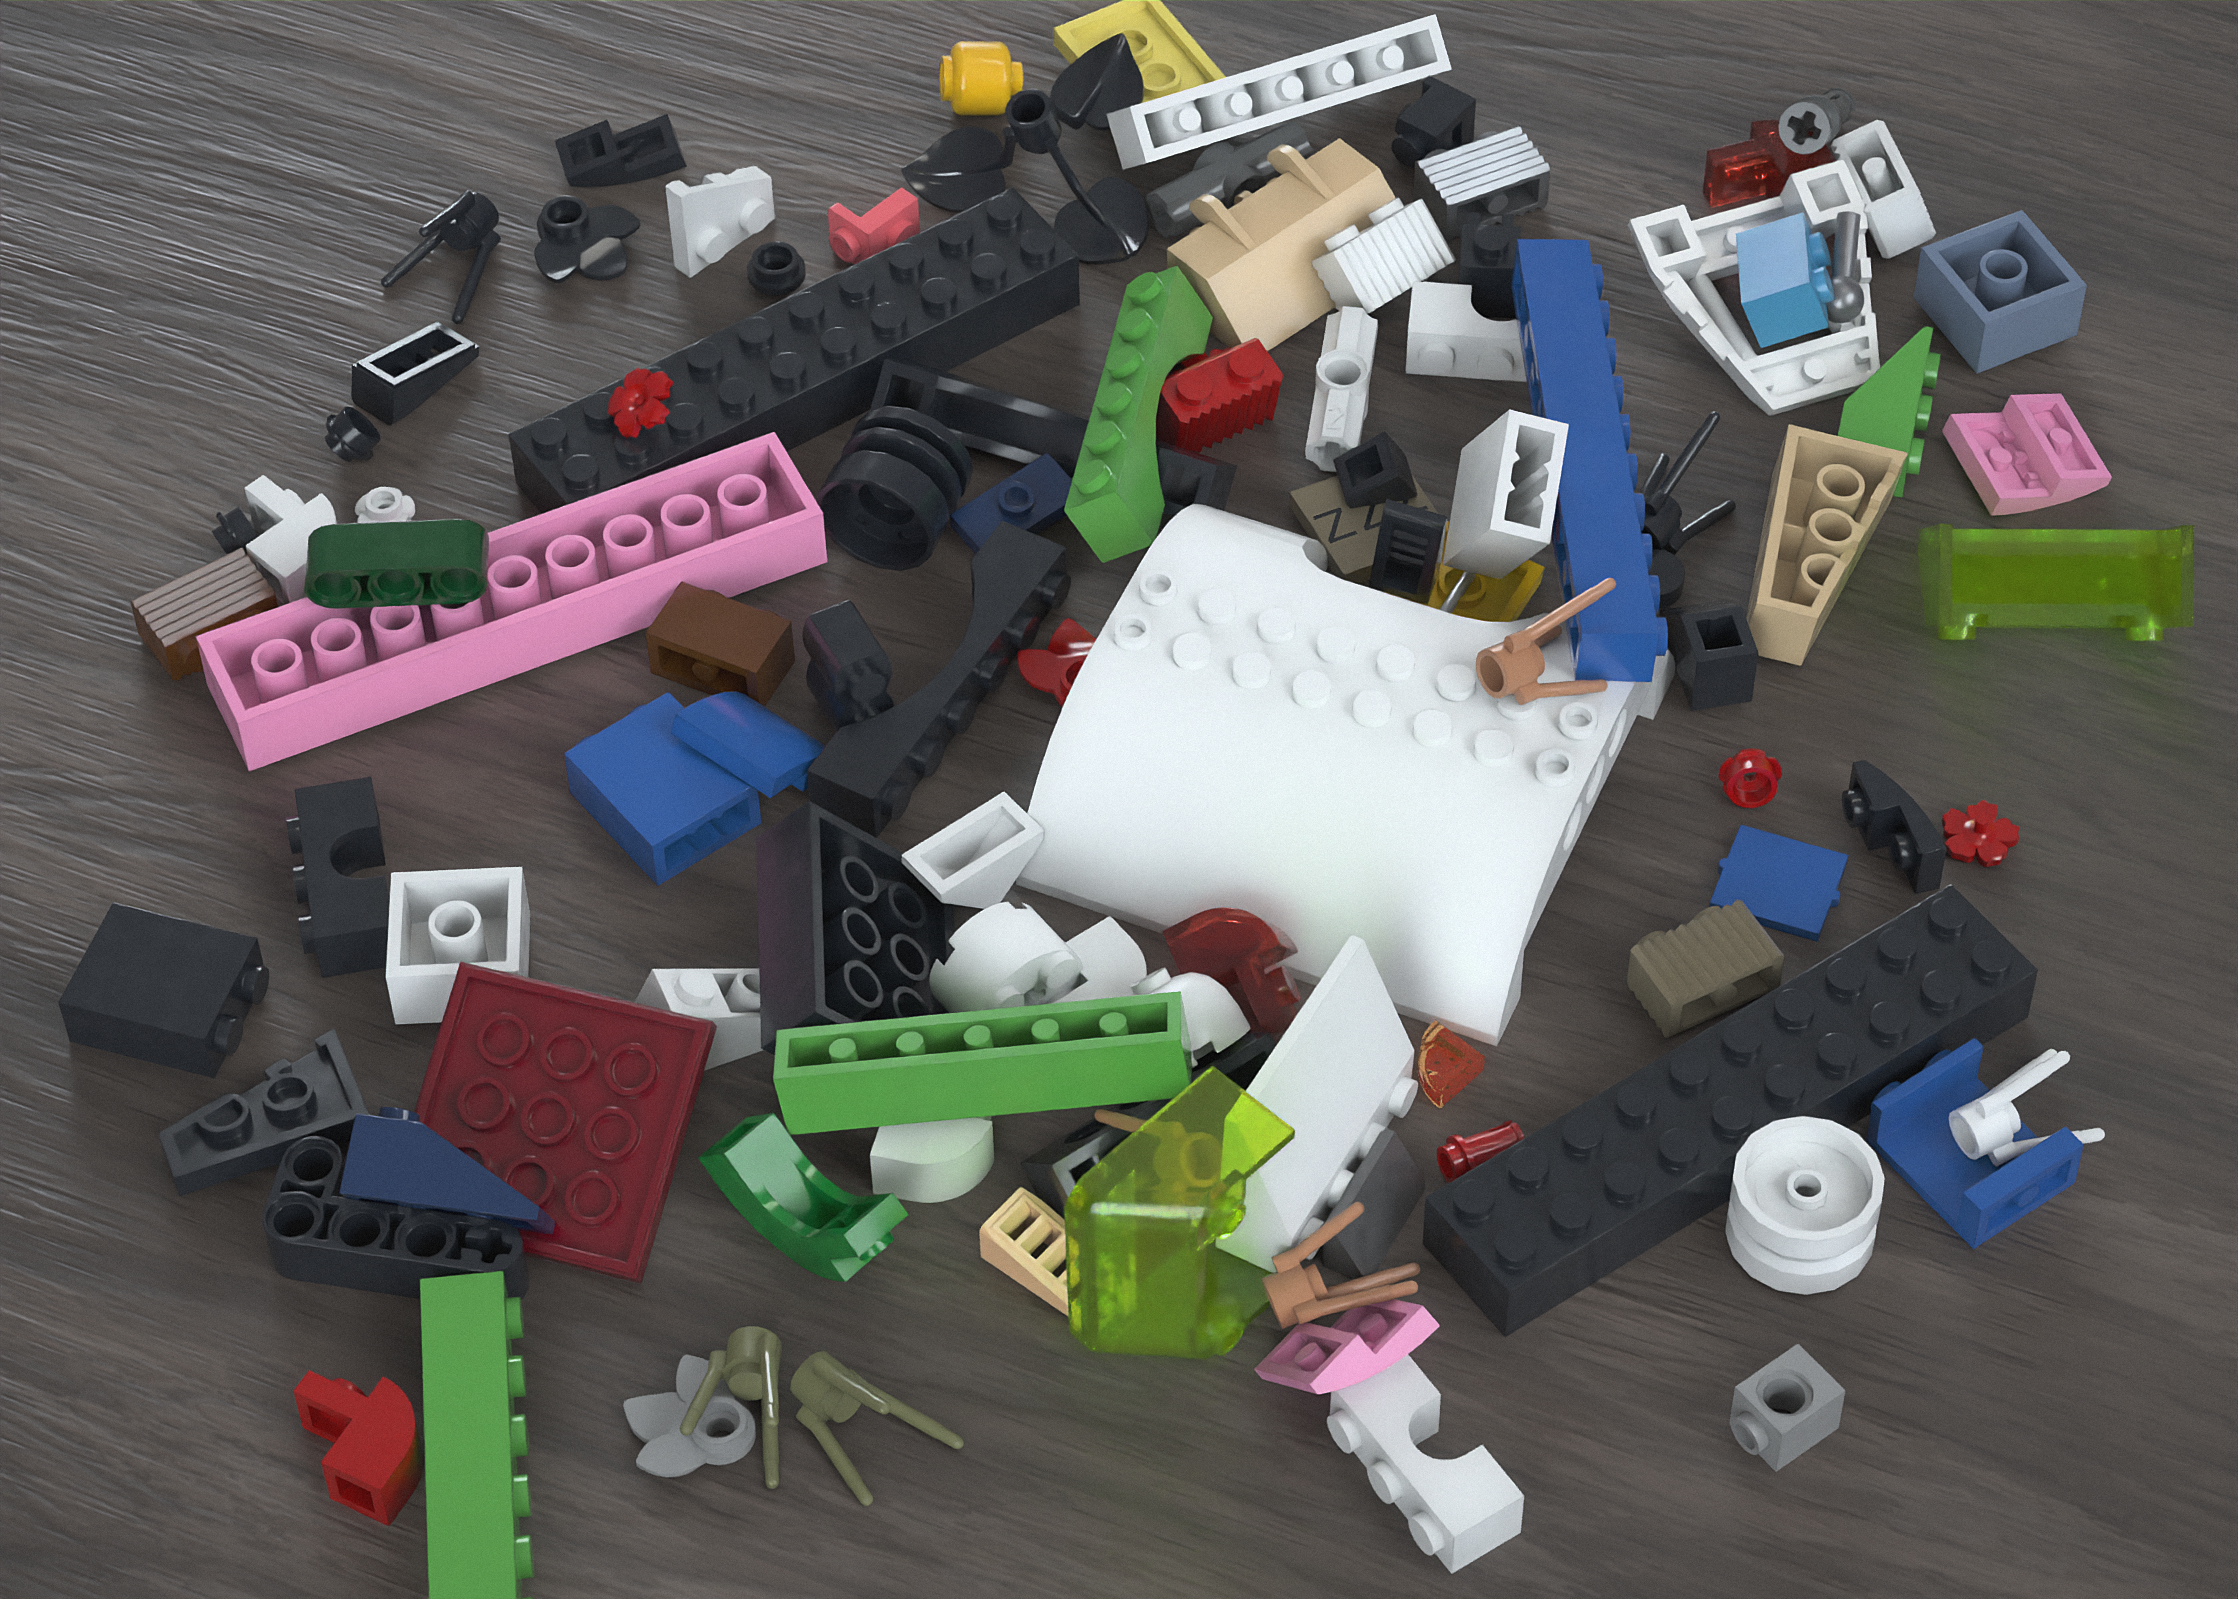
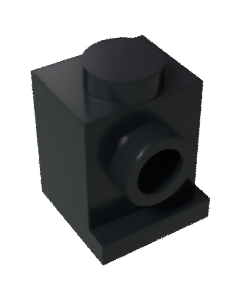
(1435, 121)

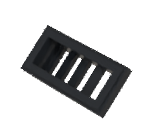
(408, 373)
(1408, 551)

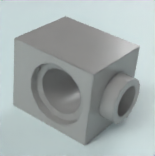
(1793, 1384)

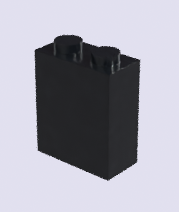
(164, 990)

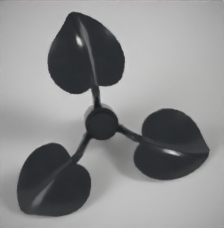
(966, 163)

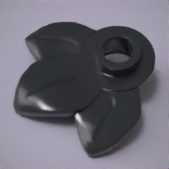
(582, 239)

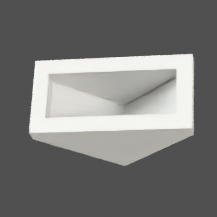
(977, 855)

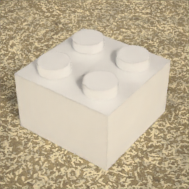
(447, 920)

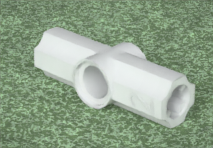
(1341, 386)

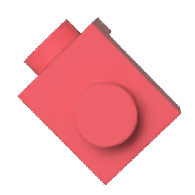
(880, 228)

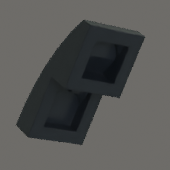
(606, 159)

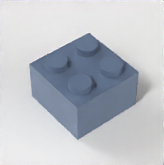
(1999, 291)

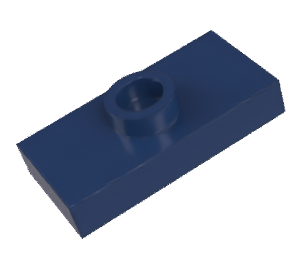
(1026, 499)

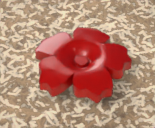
(640, 401)
(1979, 834)

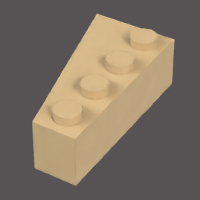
(1815, 527)

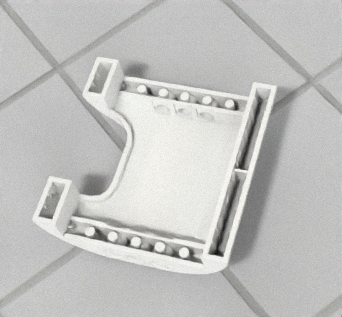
(1322, 768)

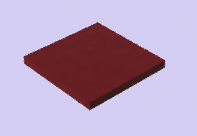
(569, 1106)

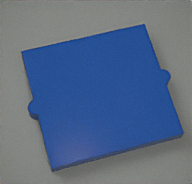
(1781, 881)

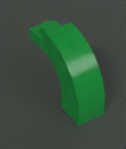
(796, 1204)

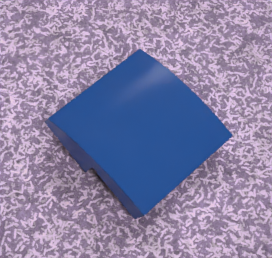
(748, 741)

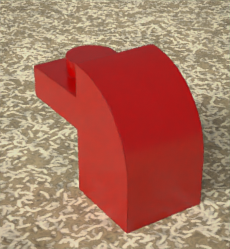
(375, 1443)

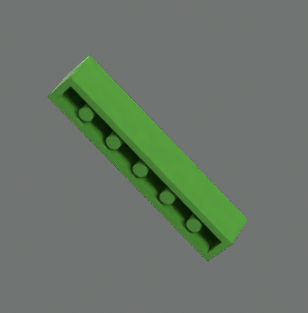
(983, 1063)
(474, 1438)

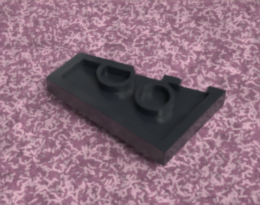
(256, 1128)

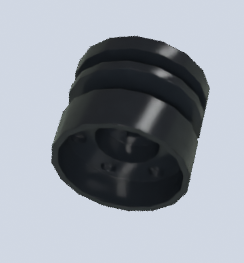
(894, 488)

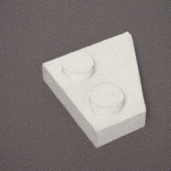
(717, 215)

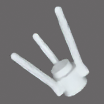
(1991, 1120)

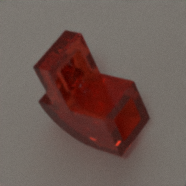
(1756, 165)
(1244, 949)

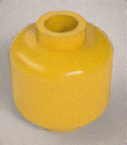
(979, 78)

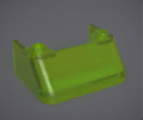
(2057, 579)
(1149, 1224)

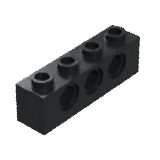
(1064, 1162)

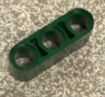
(397, 563)

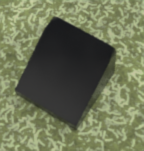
(1375, 473)

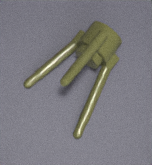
(752, 1373)
(835, 1394)

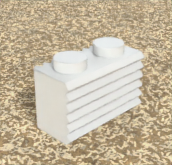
(1888, 191)
(1384, 258)

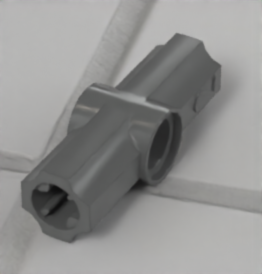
(1222, 174)

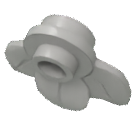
(658, 1421)

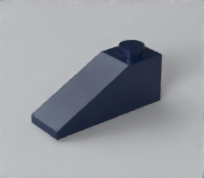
(411, 1166)

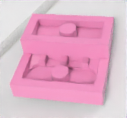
(2026, 454)
(1351, 1350)

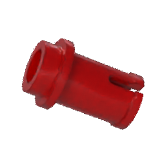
(1464, 1154)

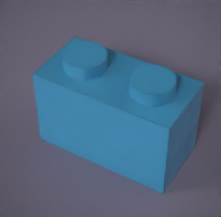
(1784, 279)

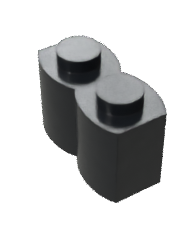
(846, 665)

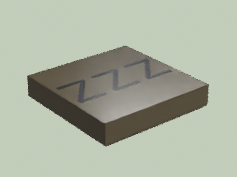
(1344, 531)

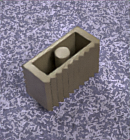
(1704, 967)

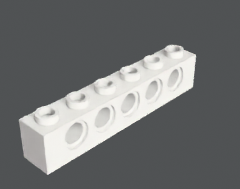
(1278, 92)

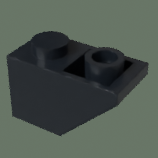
(1712, 653)

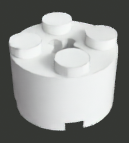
(1004, 962)

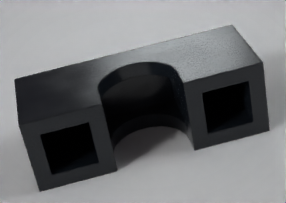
(339, 836)

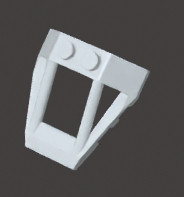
(1690, 254)

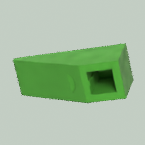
(1892, 404)

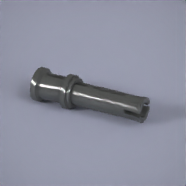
(1817, 115)

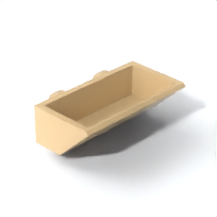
(1258, 255)

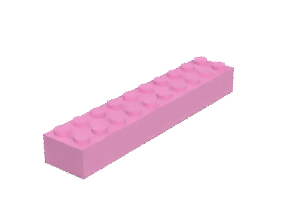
(550, 592)

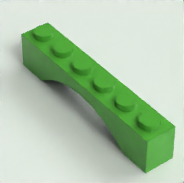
(1116, 481)

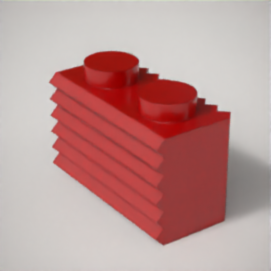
(1218, 397)

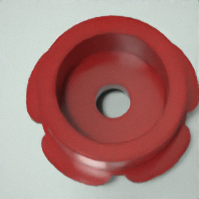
(1753, 789)

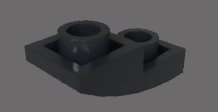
(1894, 820)

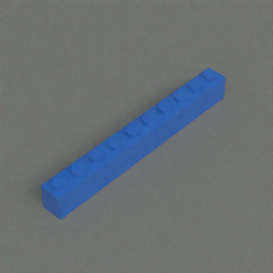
(1596, 509)

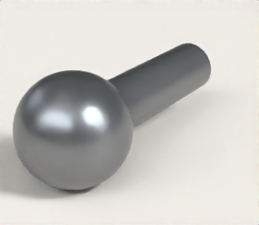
(1847, 292)

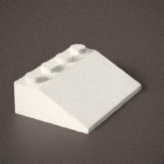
(1338, 1085)

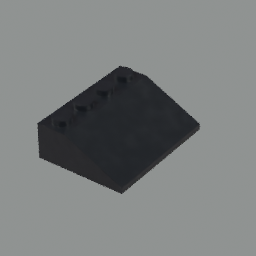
(842, 927)

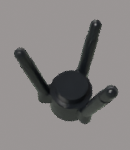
(463, 227)
(1662, 511)

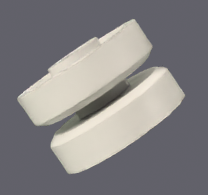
(1804, 1205)

